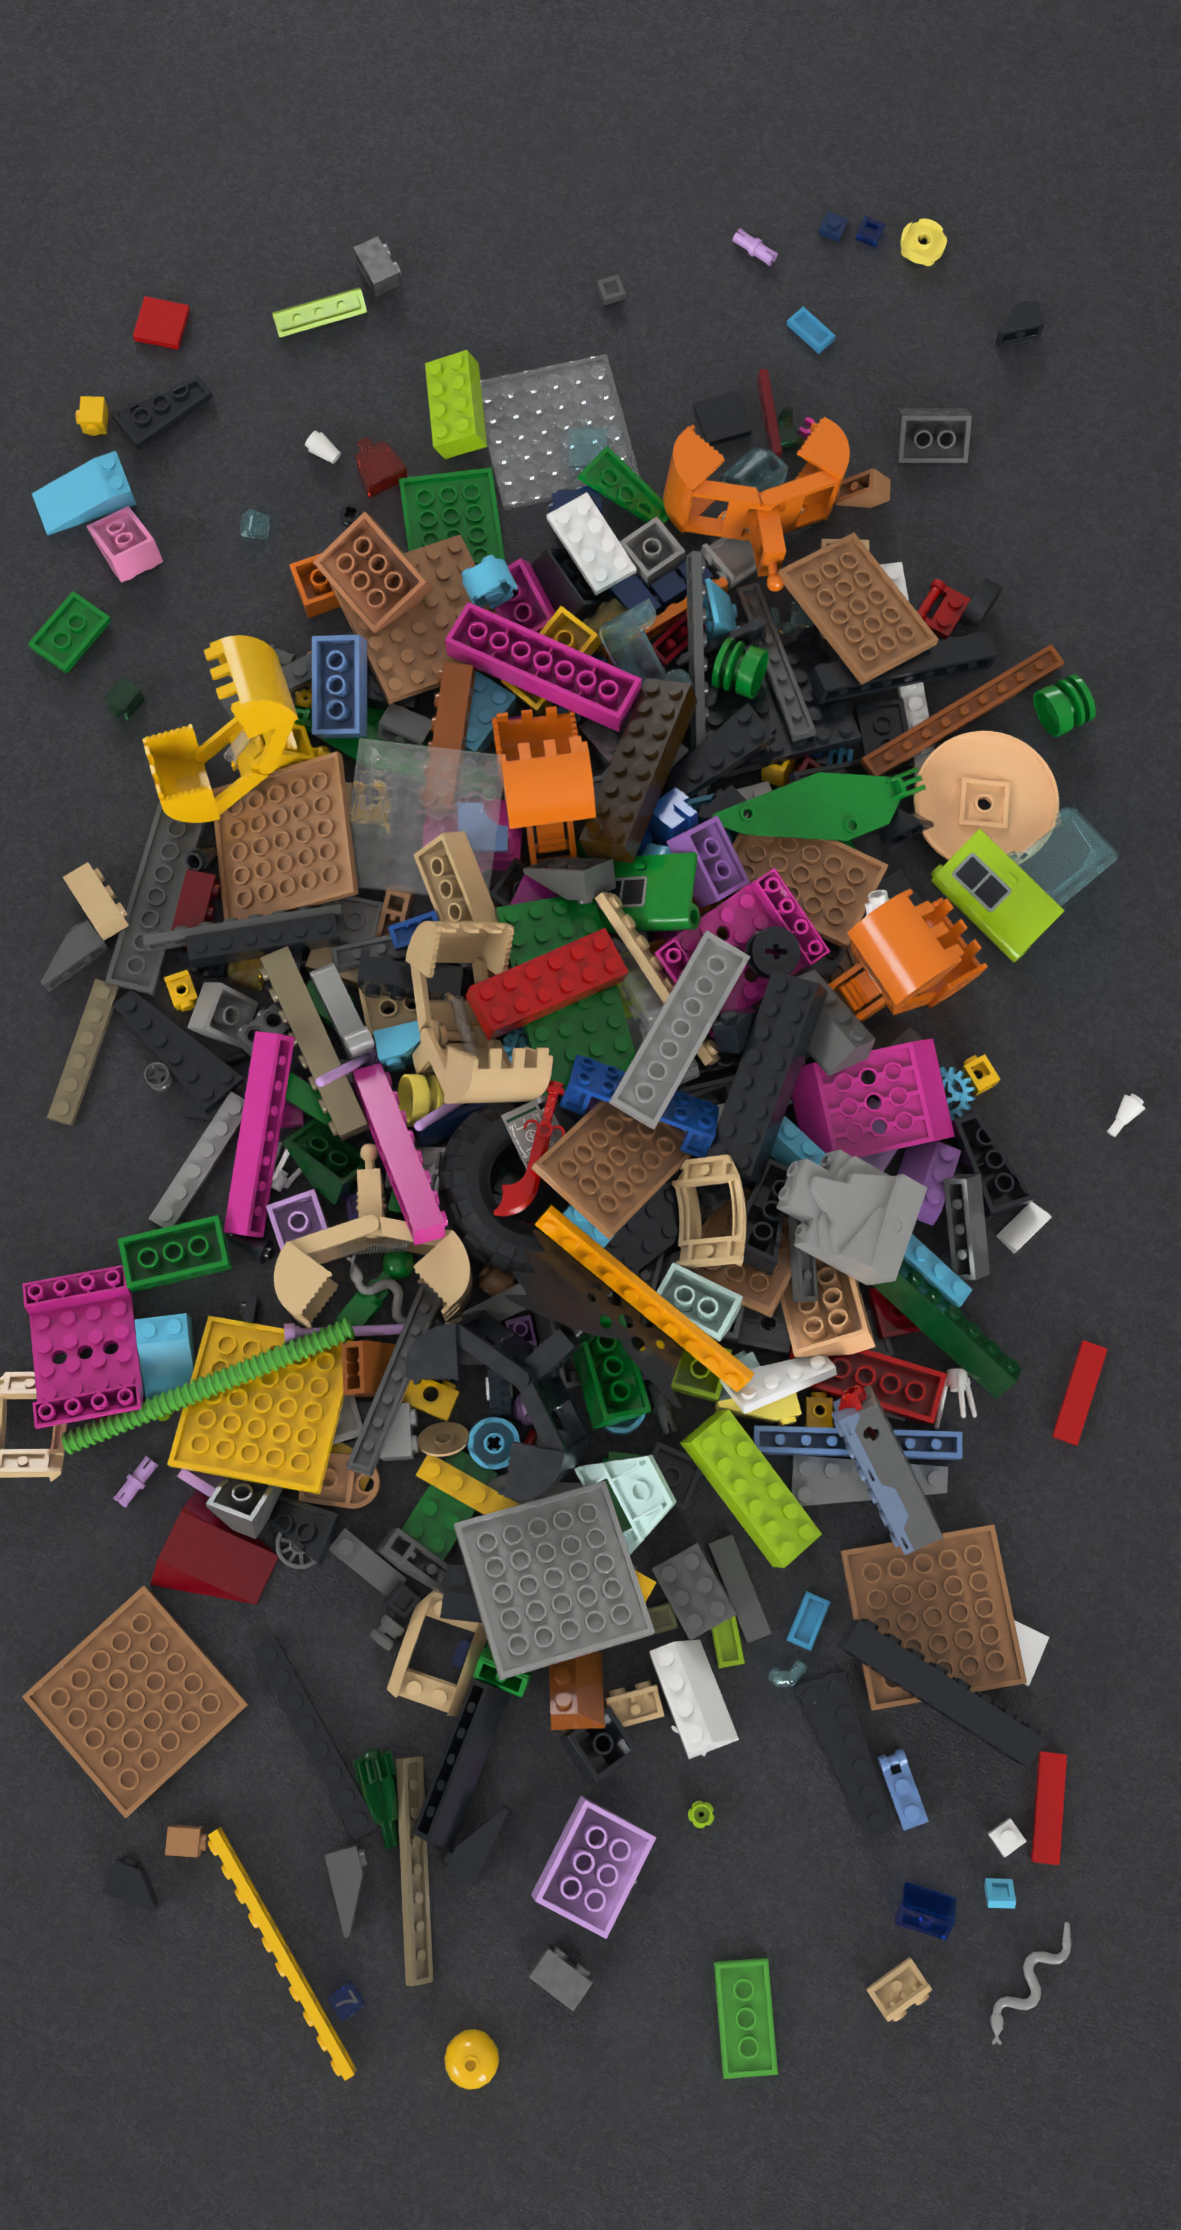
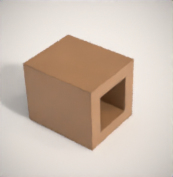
(185, 1841)

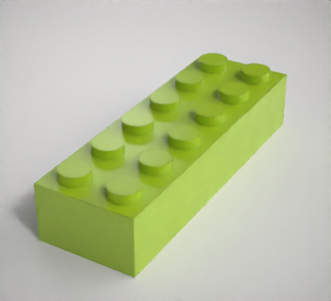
(751, 1488)

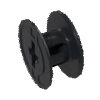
(777, 940)

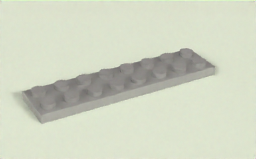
(679, 1030)

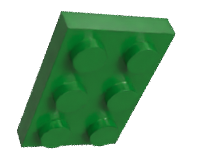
(69, 632)

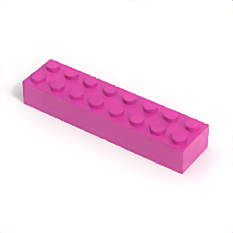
(543, 666)

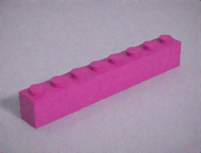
(259, 1134)
(399, 1155)

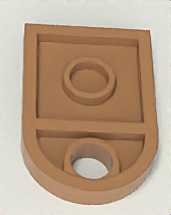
(342, 1486)

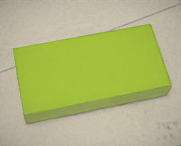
(727, 1644)

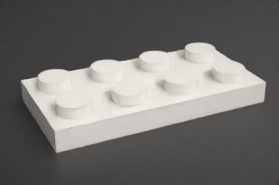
(591, 543)

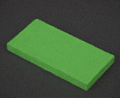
(745, 2018)

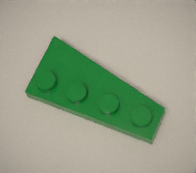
(620, 484)

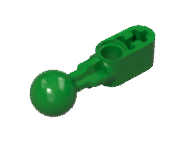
(364, 1307)

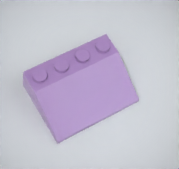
(593, 1867)

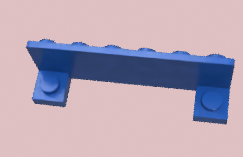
(683, 1111)

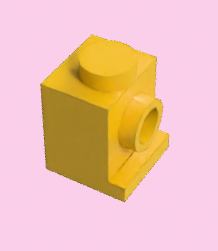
(178, 982)
(988, 1075)
(812, 1419)

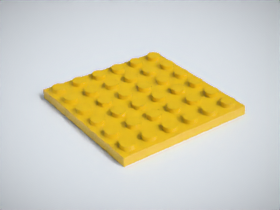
(269, 1428)

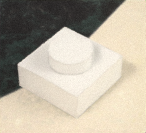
(1006, 1837)

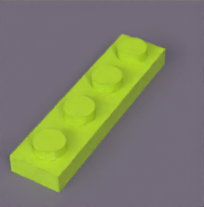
(319, 312)

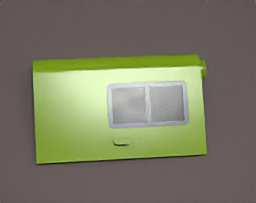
(996, 895)

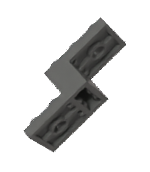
(748, 1331)

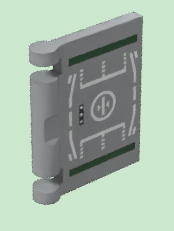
(523, 1138)

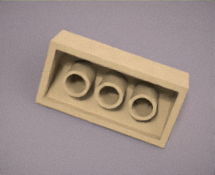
(455, 880)

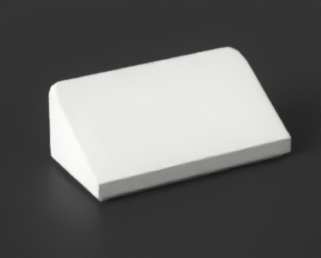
(1023, 1227)

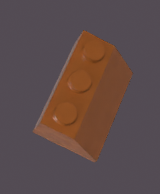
(577, 1693)

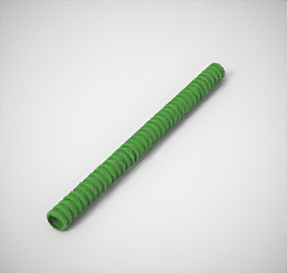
(207, 1386)

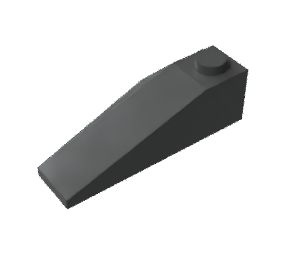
(244, 1504)

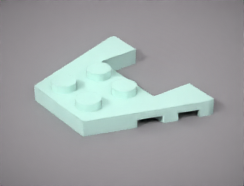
(639, 1490)

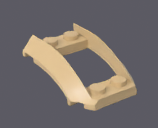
(717, 1250)
(27, 1461)
(426, 1688)

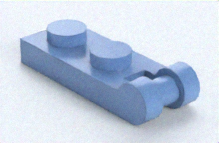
(902, 1790)

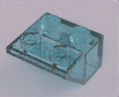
(757, 469)

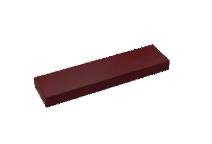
(768, 412)

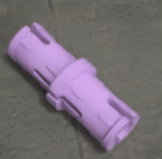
(755, 247)
(135, 1481)

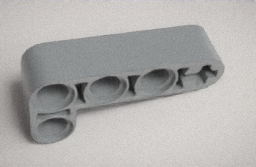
(341, 1011)

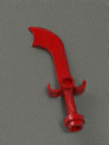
(521, 1194)

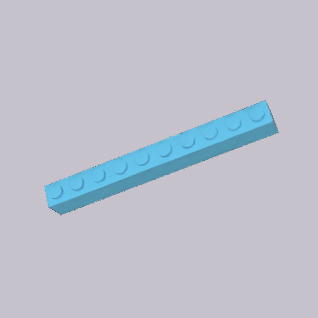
(794, 1145)

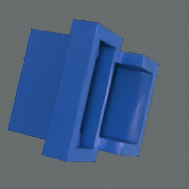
(672, 816)

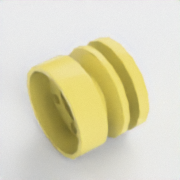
(419, 1096)

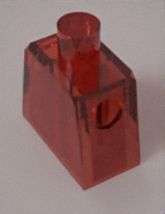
(378, 466)

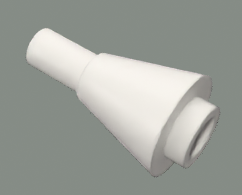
(1130, 1108)

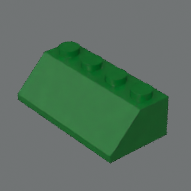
(610, 1379)

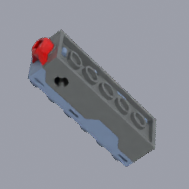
(885, 1469)

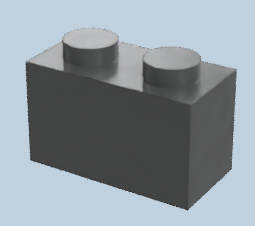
(404, 726)

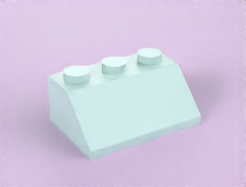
(701, 1300)

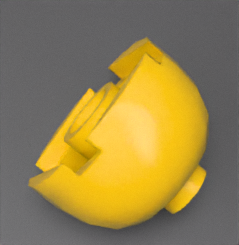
(471, 2059)

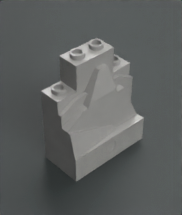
(852, 1214)

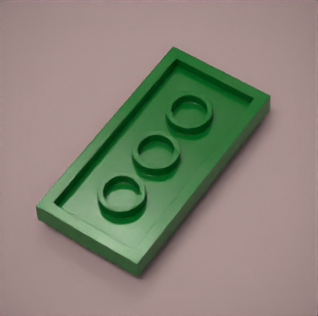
(437, 1511)

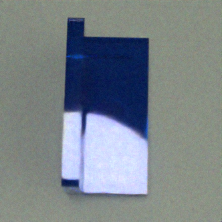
(926, 1911)

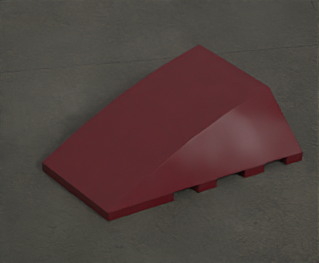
(212, 1558)

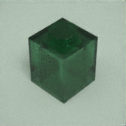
(124, 699)

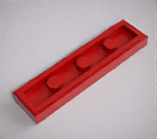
(1079, 1393)
(1049, 1808)

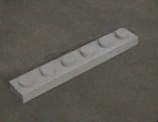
(199, 1163)

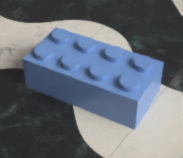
(339, 686)

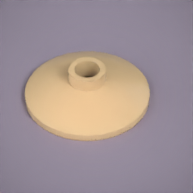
(443, 1439)

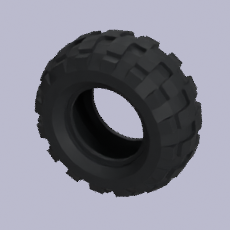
(467, 1191)

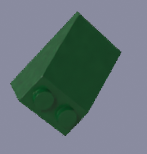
(325, 1160)

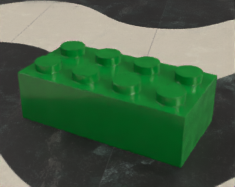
(175, 1253)

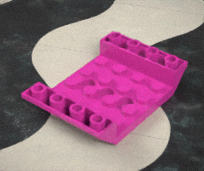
(751, 909)
(911, 1098)
(78, 1315)

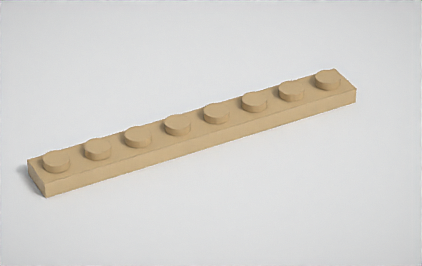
(647, 962)

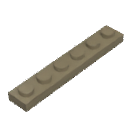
(83, 1053)

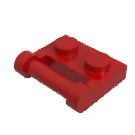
(948, 612)

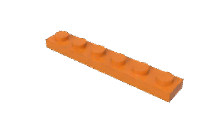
(671, 616)

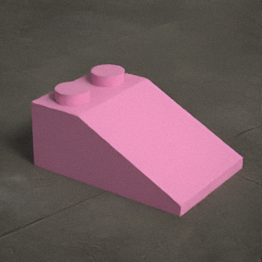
(125, 544)

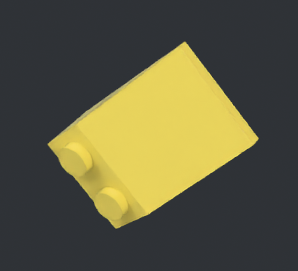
(781, 1411)

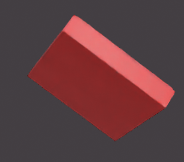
(161, 322)

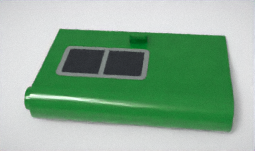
(656, 896)

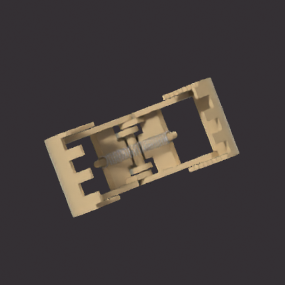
(461, 1058)
(305, 1286)

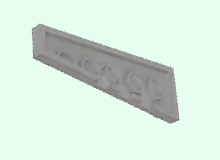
(838, 1481)

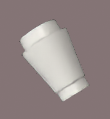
(321, 446)

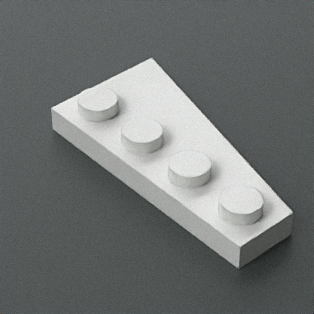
(780, 1380)

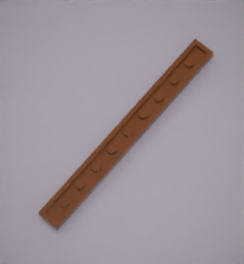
(962, 712)

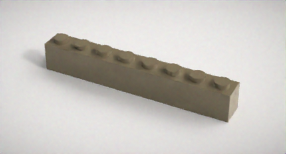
(313, 1041)

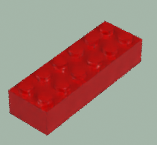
(546, 984)
(900, 1386)

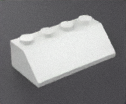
(693, 1696)

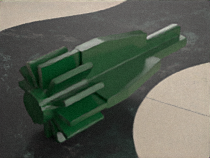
(379, 1790)

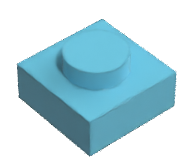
(1000, 1893)

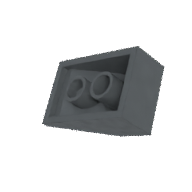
(574, 877)

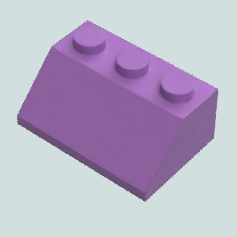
(717, 864)
(929, 1165)

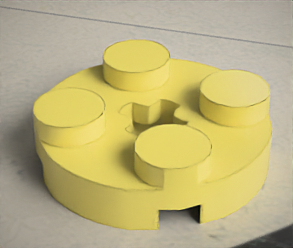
(918, 252)

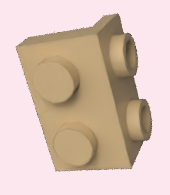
(636, 1705)
(899, 1990)

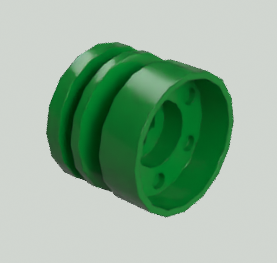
(738, 667)
(1064, 705)

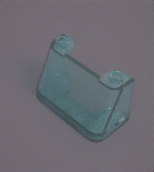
(631, 648)
(1067, 856)

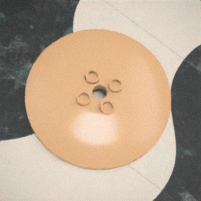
(993, 769)

